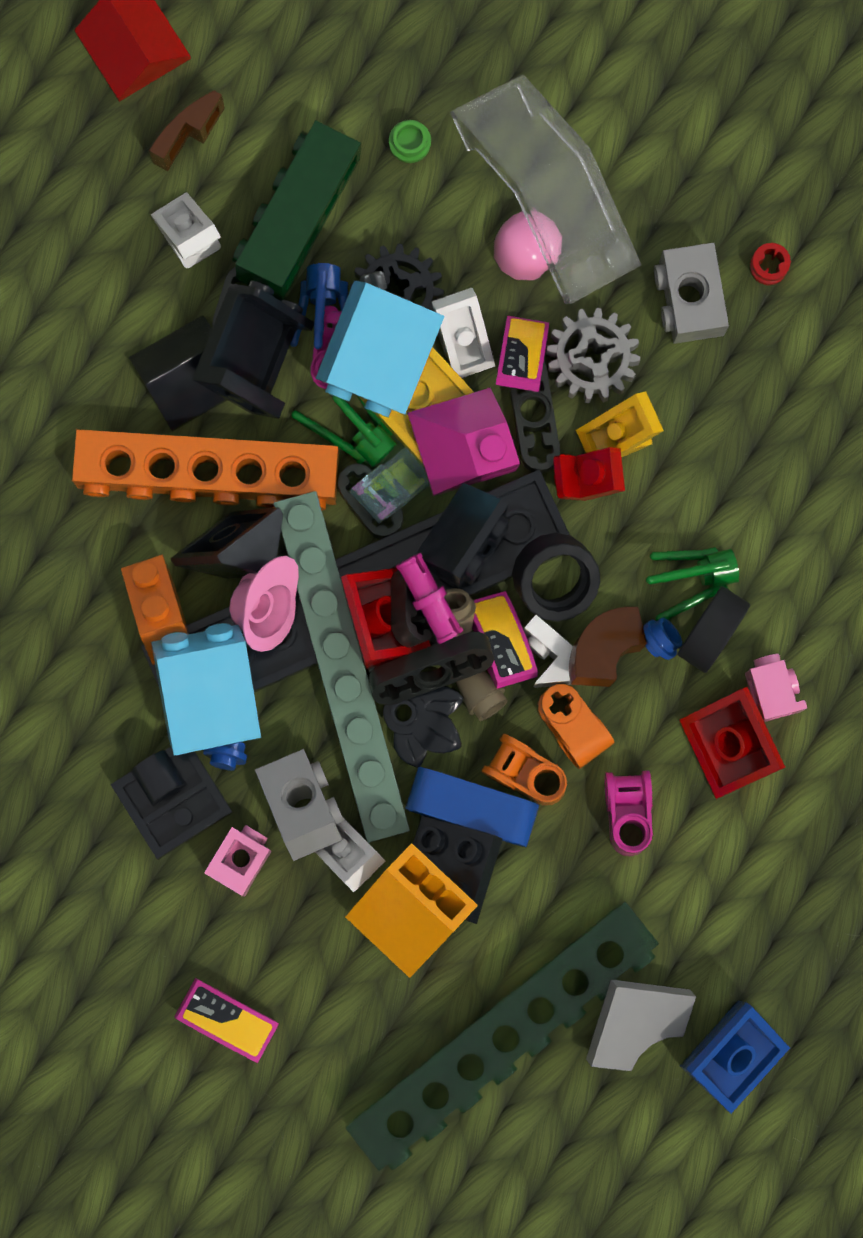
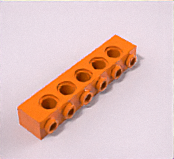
(99, 448)

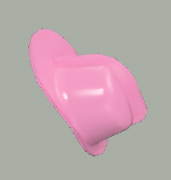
(266, 603)

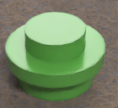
(409, 141)

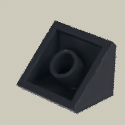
(169, 370)
(235, 544)

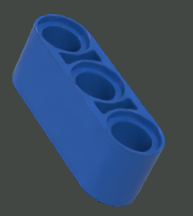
(472, 806)

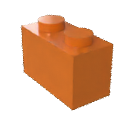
(153, 601)

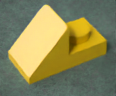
(623, 426)

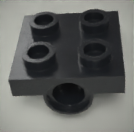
(171, 799)
(461, 854)

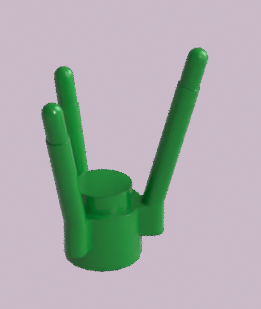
(372, 440)
(712, 568)

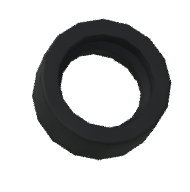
(574, 601)
(713, 629)

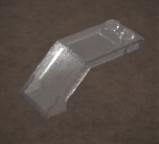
(554, 185)

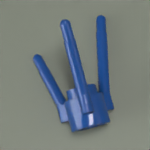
(322, 288)

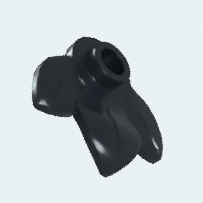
(428, 726)

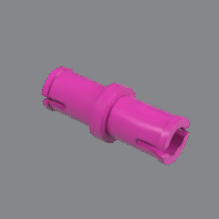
(429, 598)

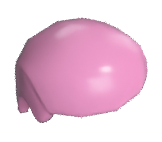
(518, 250)

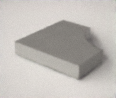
(635, 1019)

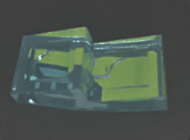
(391, 485)

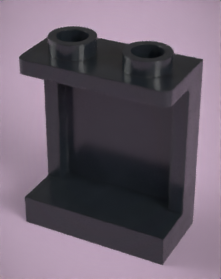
(250, 347)

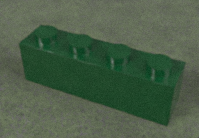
(297, 209)

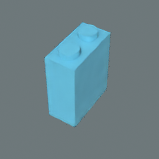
(378, 349)
(206, 688)

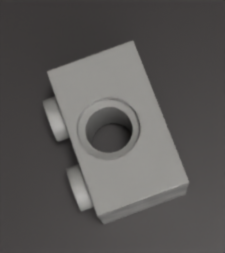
(696, 268)
(306, 827)

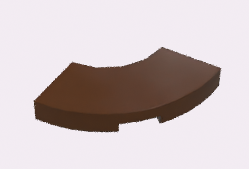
(603, 643)

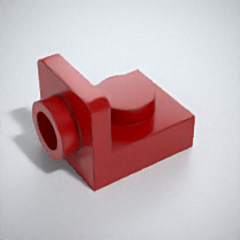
(589, 474)

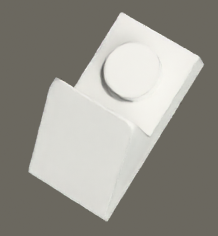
(187, 230)
(463, 333)
(545, 642)
(352, 857)

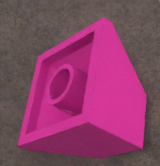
(463, 441)

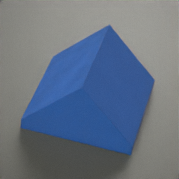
(735, 1056)

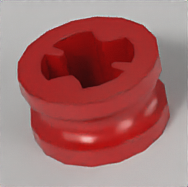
(775, 250)

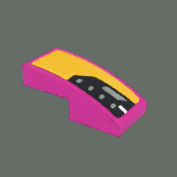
(522, 353)
(508, 641)
(226, 1020)

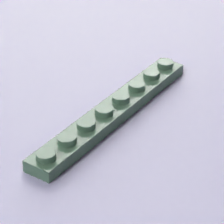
(342, 668)

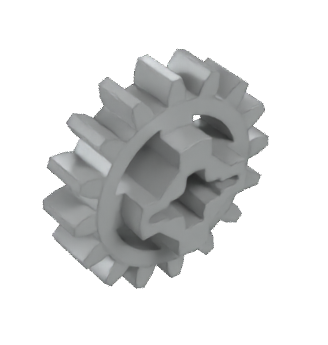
(597, 373)

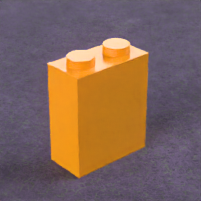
(411, 910)

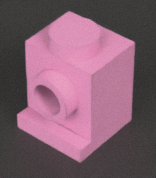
(774, 688)
(223, 867)

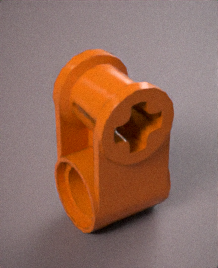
(580, 731)
(523, 770)

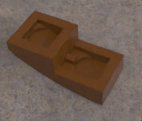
(194, 121)

